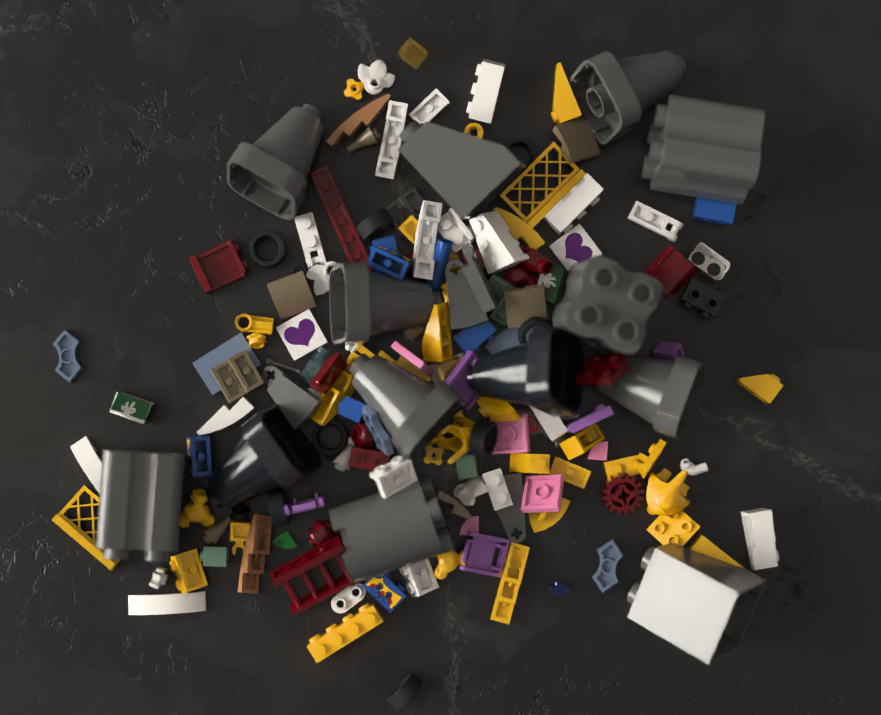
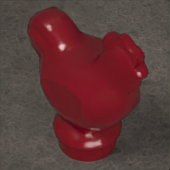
(537, 262)
(519, 275)

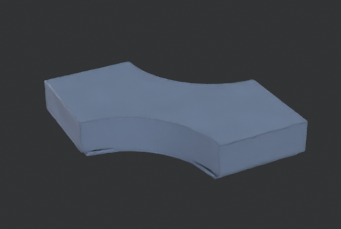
(67, 349)
(373, 423)
(609, 556)

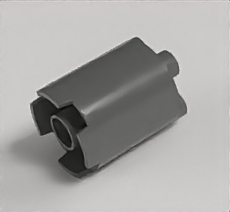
(391, 531)

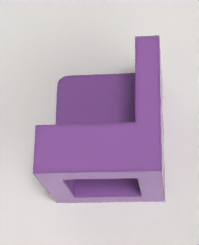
(668, 350)

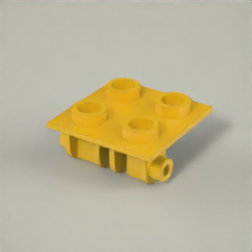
(673, 528)

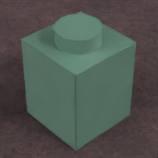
(466, 466)
(215, 555)

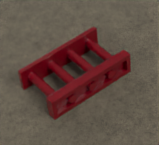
(306, 561)

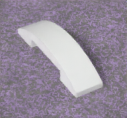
(391, 141)
(425, 239)
(88, 460)
(167, 603)

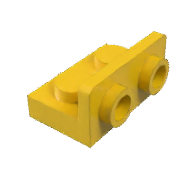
(188, 571)

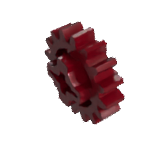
(630, 492)

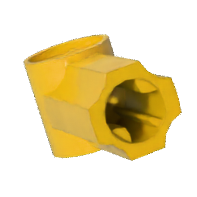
(256, 324)

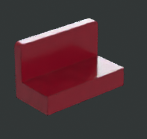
(328, 373)

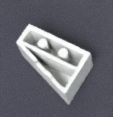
(485, 90)
(574, 204)
(496, 243)
(760, 538)

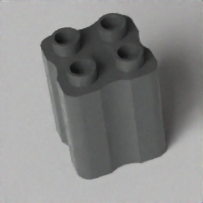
(704, 149)
(606, 305)
(140, 503)

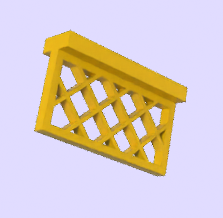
(553, 197)
(76, 531)

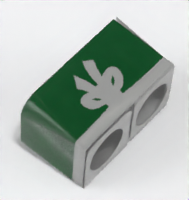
(551, 282)
(132, 407)

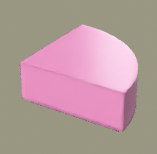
(599, 451)
(470, 525)

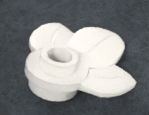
(375, 74)
(321, 277)
(468, 491)

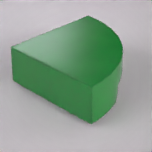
(285, 541)

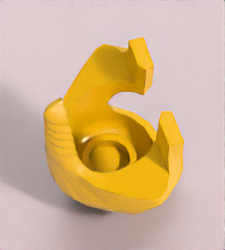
(459, 443)
(665, 497)

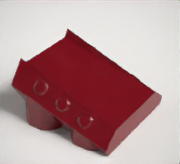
(671, 270)

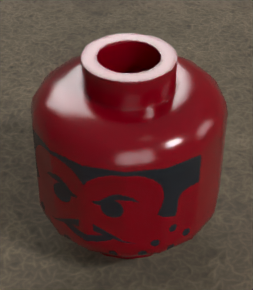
(363, 437)
(320, 532)

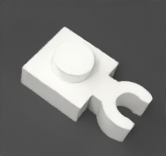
(159, 577)

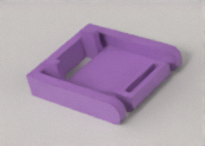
(458, 380)
(601, 413)
(305, 505)
(480, 551)

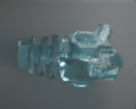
(314, 366)

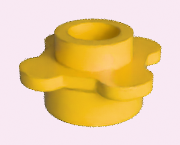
(354, 94)
(257, 340)
(437, 459)

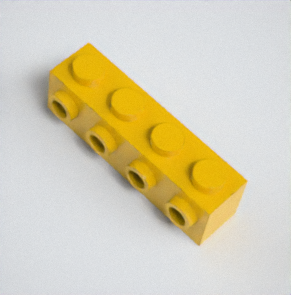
(344, 633)

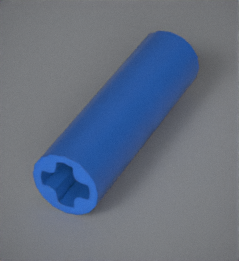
(441, 258)

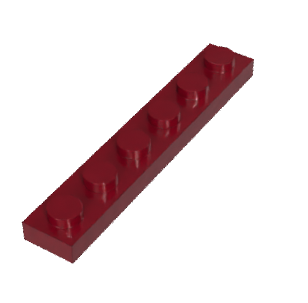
(339, 216)

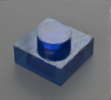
(559, 588)

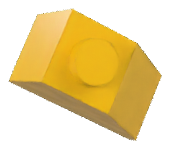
(763, 387)
(497, 410)
(582, 441)
(529, 463)

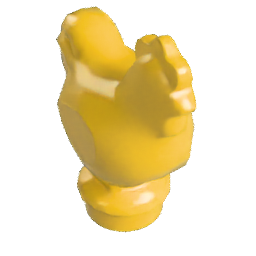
(197, 510)
(447, 563)

